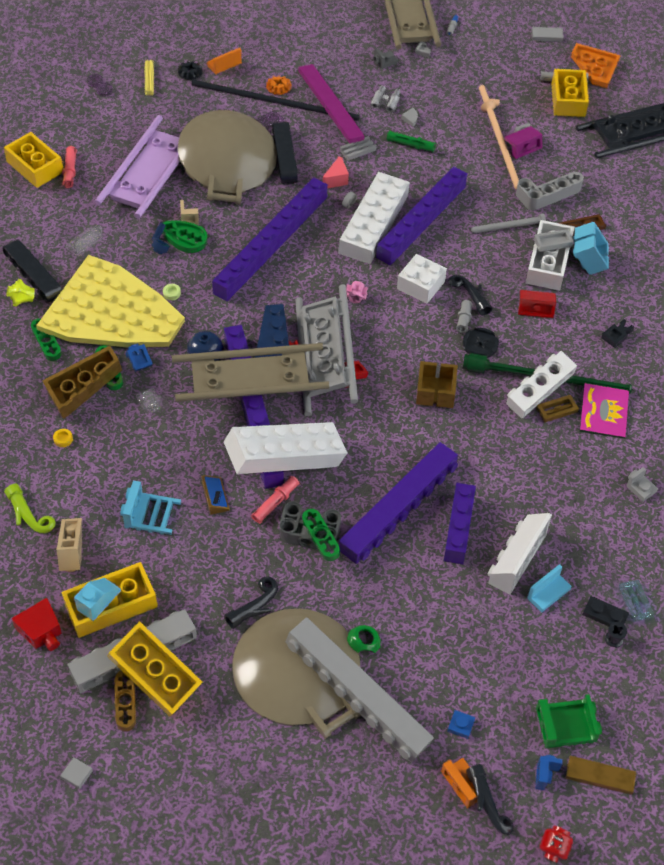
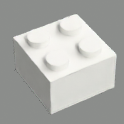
(421, 278)

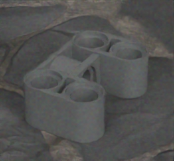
(298, 533)

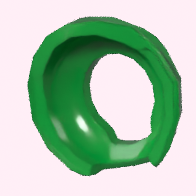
(356, 643)

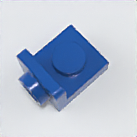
(138, 357)
(544, 770)

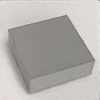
(76, 773)

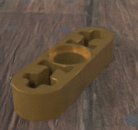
(119, 715)

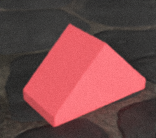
(337, 174)

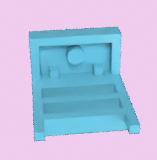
(136, 507)

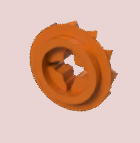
(278, 89)

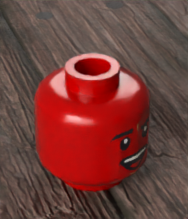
(556, 844)

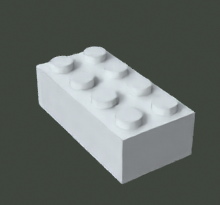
(548, 266)

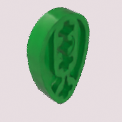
(182, 242)

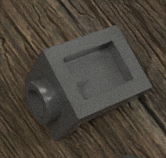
(384, 59)

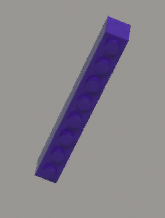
(421, 216)
(398, 503)

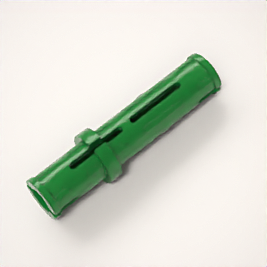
(411, 141)

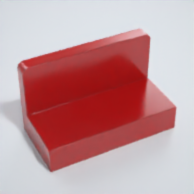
(537, 304)

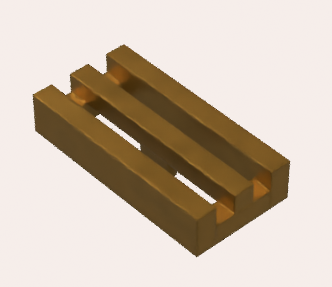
(558, 411)

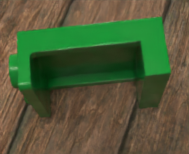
(568, 722)

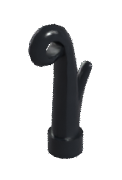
(477, 296)
(253, 608)
(485, 800)

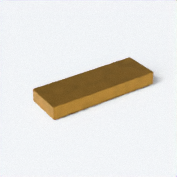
(601, 775)

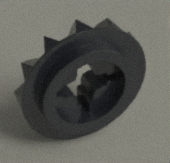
(194, 73)

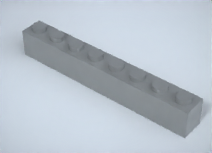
(359, 690)

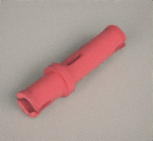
(69, 171)
(281, 493)

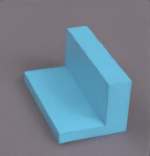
(548, 589)

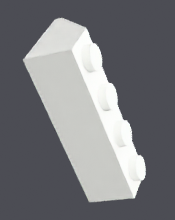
(519, 552)

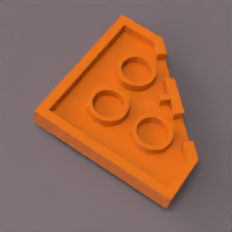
(597, 63)

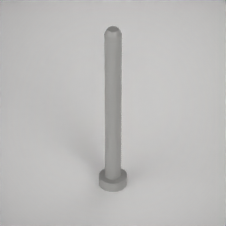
(509, 224)

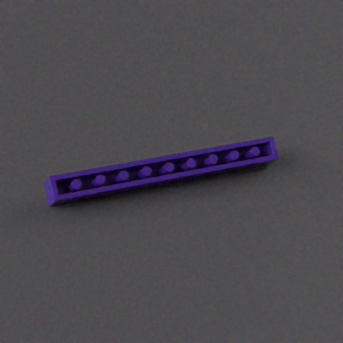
(269, 239)
(252, 405)

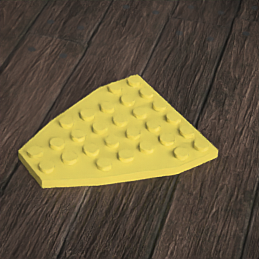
(110, 308)

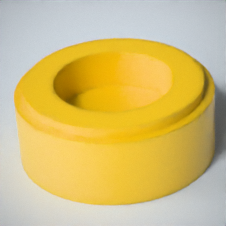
(62, 437)

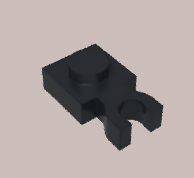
(616, 335)

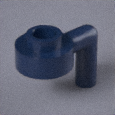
(159, 246)

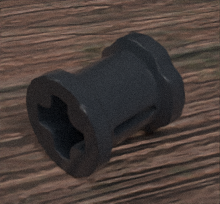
(615, 635)

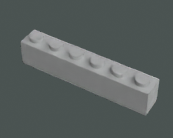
(98, 668)

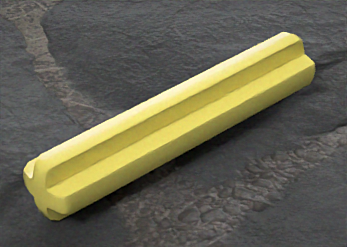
(149, 77)

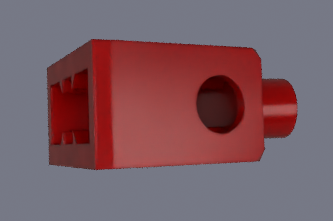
(39, 625)

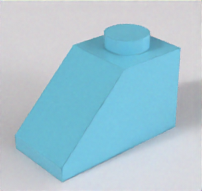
(95, 597)

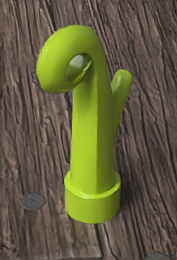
(22, 510)

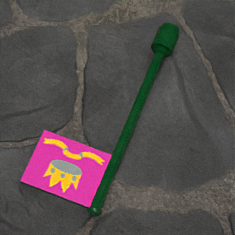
(602, 403)

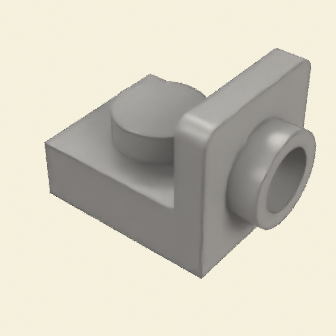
(641, 485)

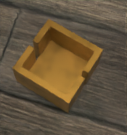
(434, 389)

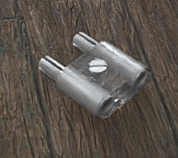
(384, 100)

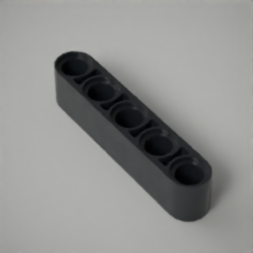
(285, 152)
(33, 270)

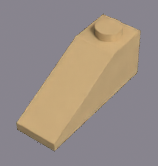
(70, 545)

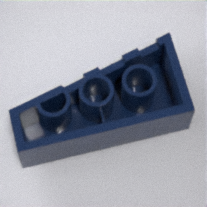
(273, 328)

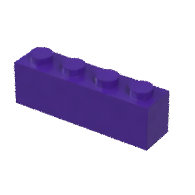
(459, 523)

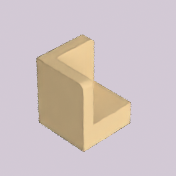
(189, 215)

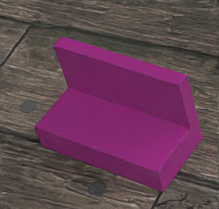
(524, 141)

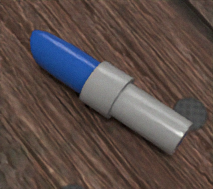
(452, 25)

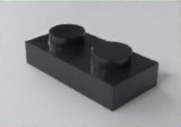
(604, 612)

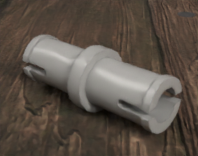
(464, 316)

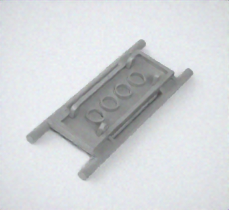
(321, 324)

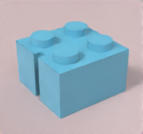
(591, 248)

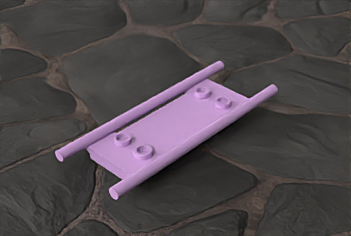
(147, 172)

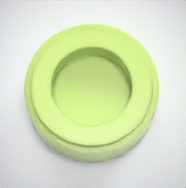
(171, 292)

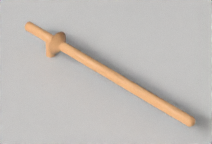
(488, 106)

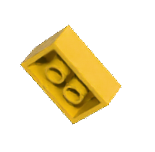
(570, 92)
(33, 159)

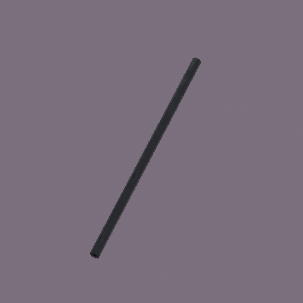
(263, 97)

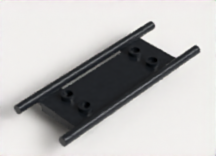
(628, 127)

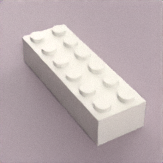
(373, 217)
(284, 447)

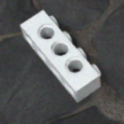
(523, 405)

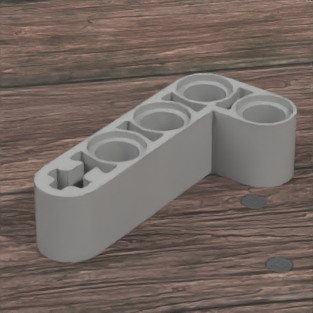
(539, 196)

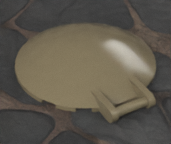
(227, 153)
(278, 680)

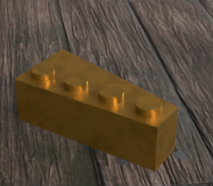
(82, 380)

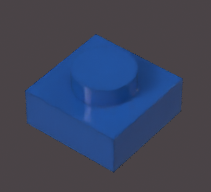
(461, 724)

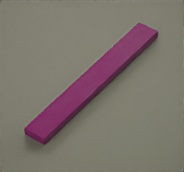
(331, 103)

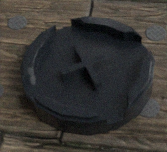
(481, 342)

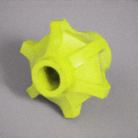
(20, 293)

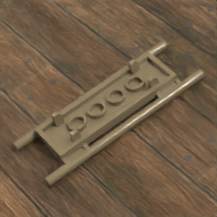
(410, 22)
(249, 375)

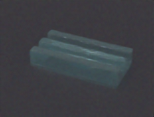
(641, 616)

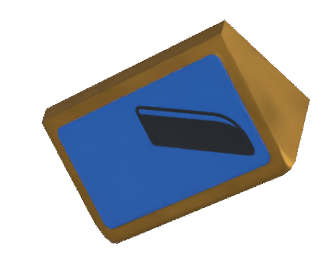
(215, 494)

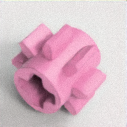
(356, 292)

